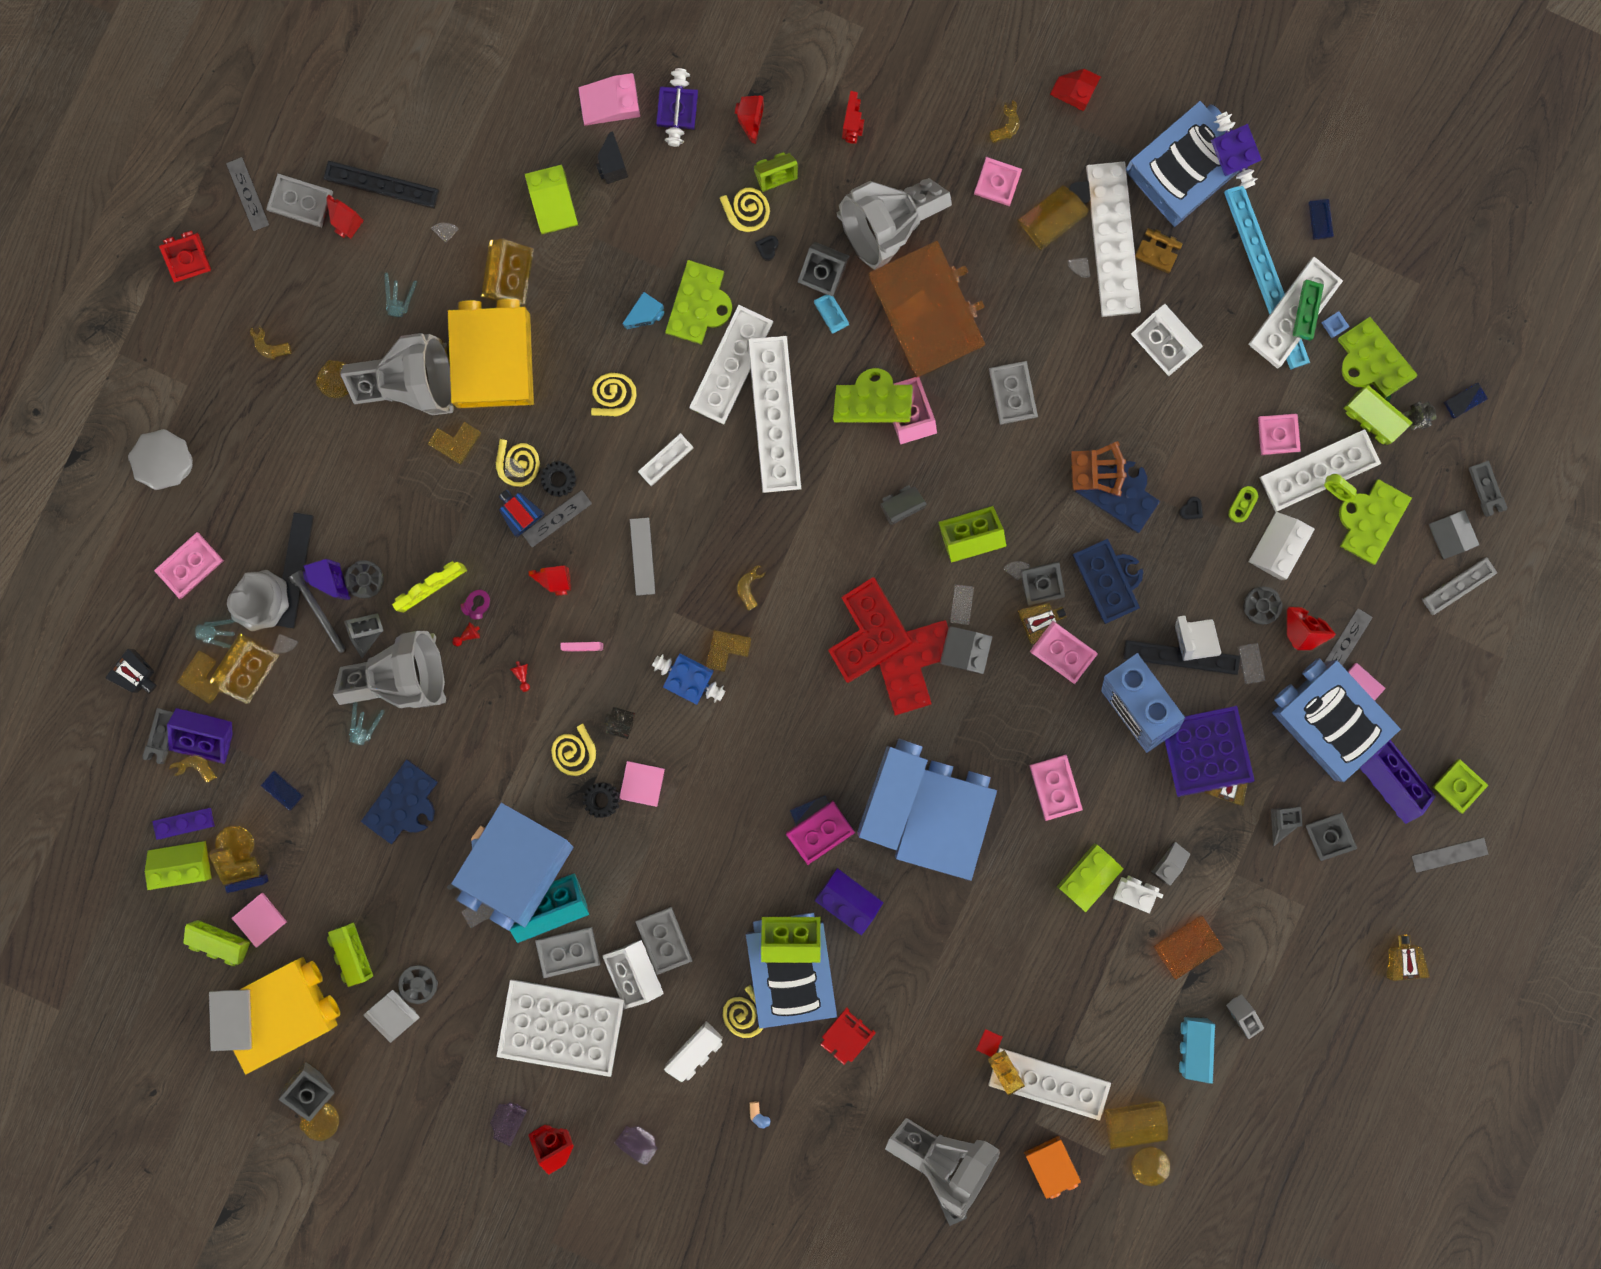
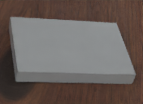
(299, 200)
(1013, 392)
(664, 940)
(567, 952)
(230, 1020)

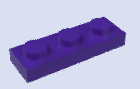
(183, 823)

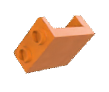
(1052, 1167)

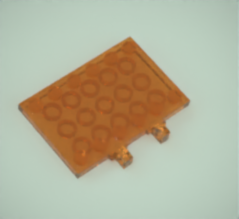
(928, 308)

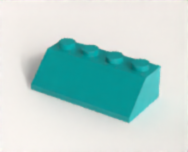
(559, 906)

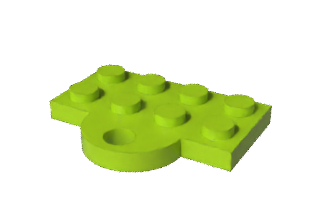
(698, 303)
(1374, 359)
(873, 400)
(1373, 520)

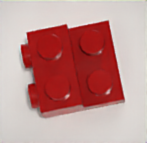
(853, 123)
(185, 256)

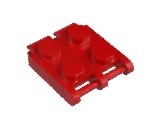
(846, 1037)

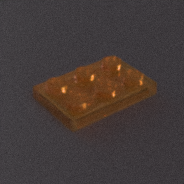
(1188, 947)

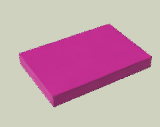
(820, 832)

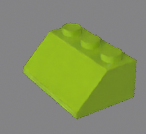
(1377, 415)
(972, 534)
(177, 865)
(1090, 877)
(790, 939)
(216, 942)
(350, 955)

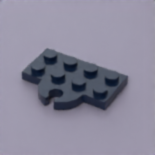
(1133, 506)
(1109, 579)
(402, 803)

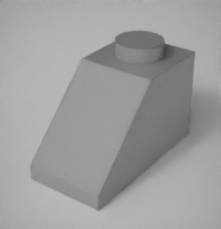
(1171, 864)
(1245, 1016)

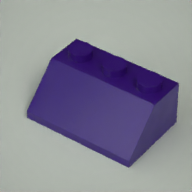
(327, 577)
(199, 735)
(849, 901)

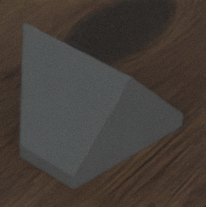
(364, 632)
(1284, 822)

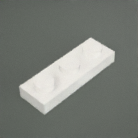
(665, 459)

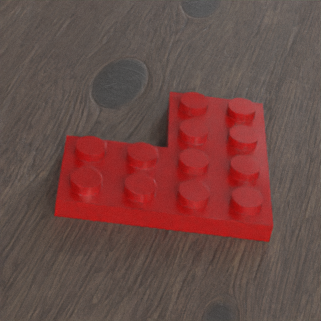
(879, 633)
(903, 670)

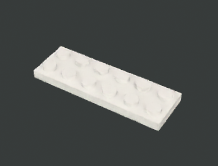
(1275, 336)
(729, 365)
(1309, 473)
(1057, 1086)

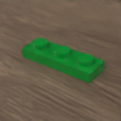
(1308, 310)

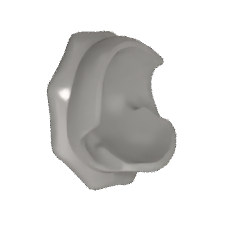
(160, 459)
(258, 600)

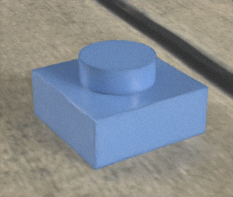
(1335, 324)

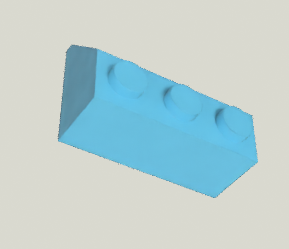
(1197, 1049)

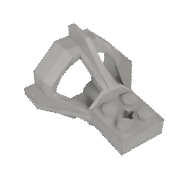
(891, 215)
(403, 375)
(393, 674)
(938, 1160)

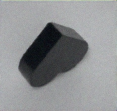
(1082, 190)
(767, 247)
(1192, 509)

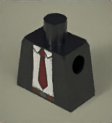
(132, 673)

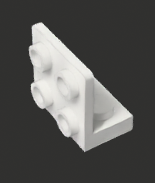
(1197, 639)
(1136, 895)

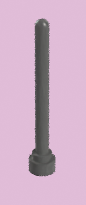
(298, 579)

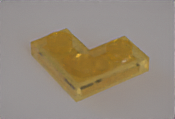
(457, 447)
(722, 645)
(195, 678)
(231, 870)

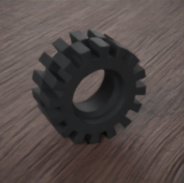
(558, 467)
(612, 797)

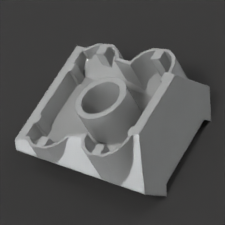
(391, 1015)

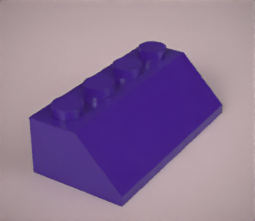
(1398, 782)

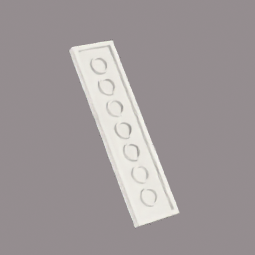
(1113, 239)
(774, 414)

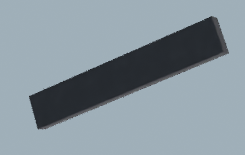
(381, 184)
(294, 562)
(1172, 657)

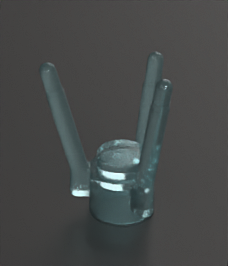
(394, 306)
(206, 632)
(357, 734)

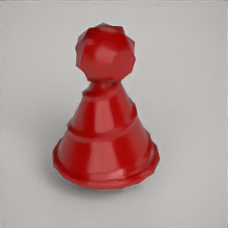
(468, 634)
(521, 672)

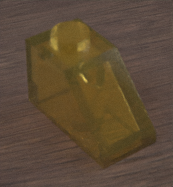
(1006, 1072)

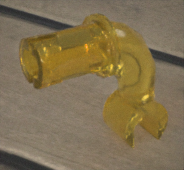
(1009, 129)
(269, 350)
(744, 589)
(198, 764)

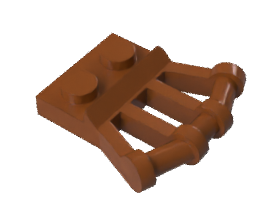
(1085, 469)

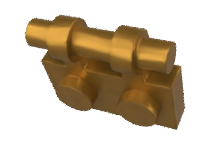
(1156, 256)

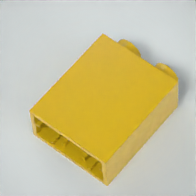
(490, 355)
(286, 1013)

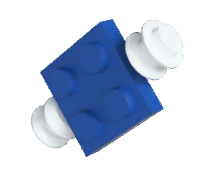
(688, 678)

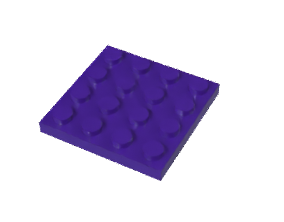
(1209, 752)

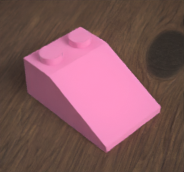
(609, 100)
(922, 420)

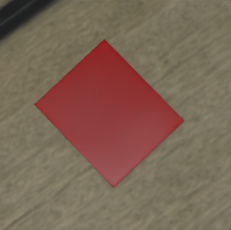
(989, 1043)

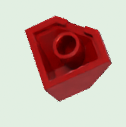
(1076, 88)
(749, 115)
(343, 218)
(553, 579)
(1306, 631)
(551, 1147)

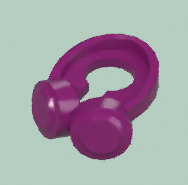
(478, 613)

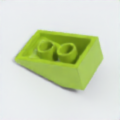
(776, 171)
(551, 199)

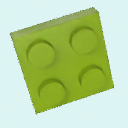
(1460, 786)

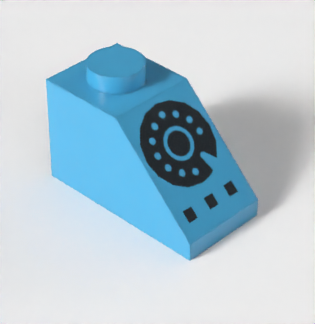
(644, 312)

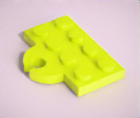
(431, 585)

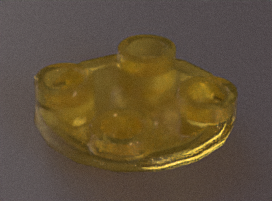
(330, 380)
(238, 840)
(322, 1125)
(1151, 1166)

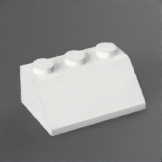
(1166, 339)
(1281, 545)
(633, 974)
(694, 1052)

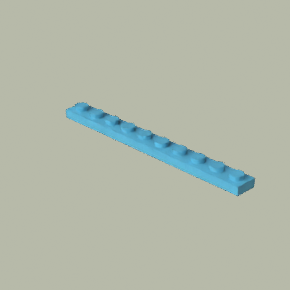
(1260, 261)

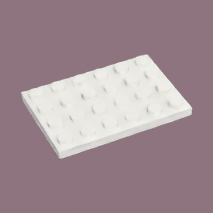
(560, 1028)

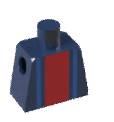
(519, 512)

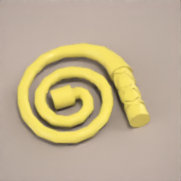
(751, 207)
(613, 390)
(500, 459)
(569, 754)
(742, 1016)

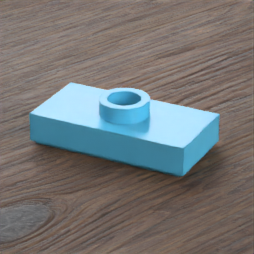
(831, 313)

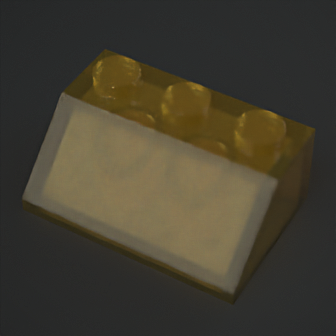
(1053, 216)
(507, 271)
(243, 668)
(1136, 1124)

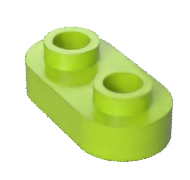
(1340, 487)
(1243, 505)

